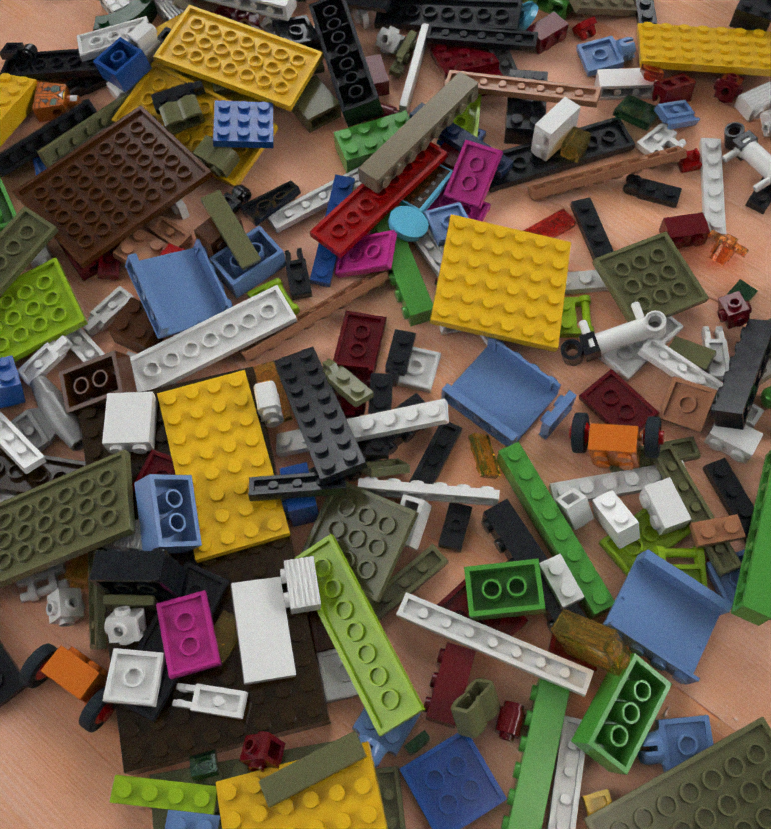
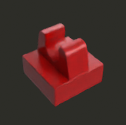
(585, 26)
(690, 163)

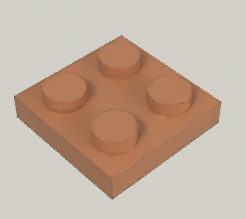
(142, 244)
(687, 404)

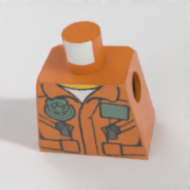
(52, 100)

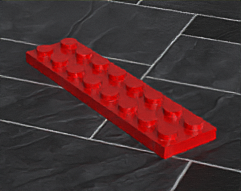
(366, 208)

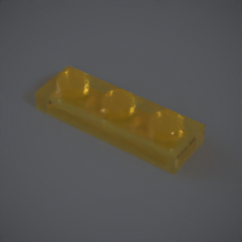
(268, 372)

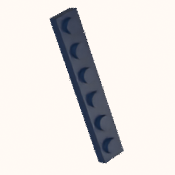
(456, 136)

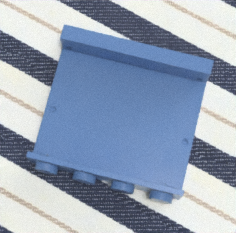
(178, 289)
(502, 392)
(665, 616)

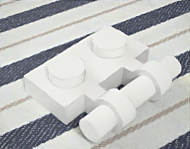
(658, 139)
(35, 593)

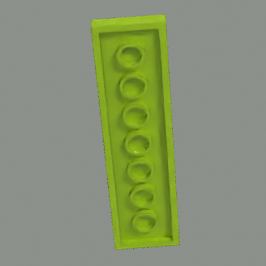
(361, 640)

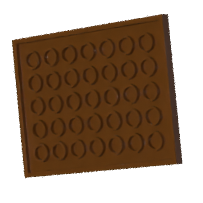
(113, 185)

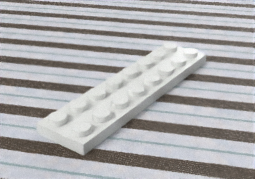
(212, 340)

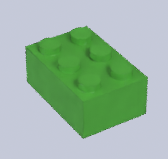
(504, 590)

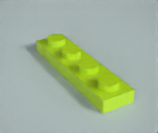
(164, 794)

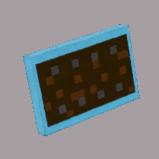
(428, 189)

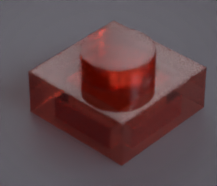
(651, 72)

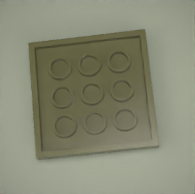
(651, 275)
(368, 532)

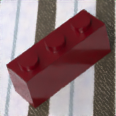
(448, 683)

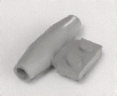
(49, 419)

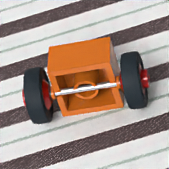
(615, 443)
(75, 674)

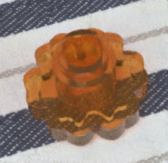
(725, 247)

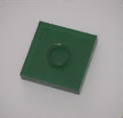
(636, 112)

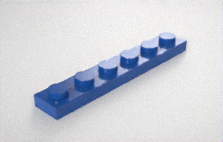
(325, 259)

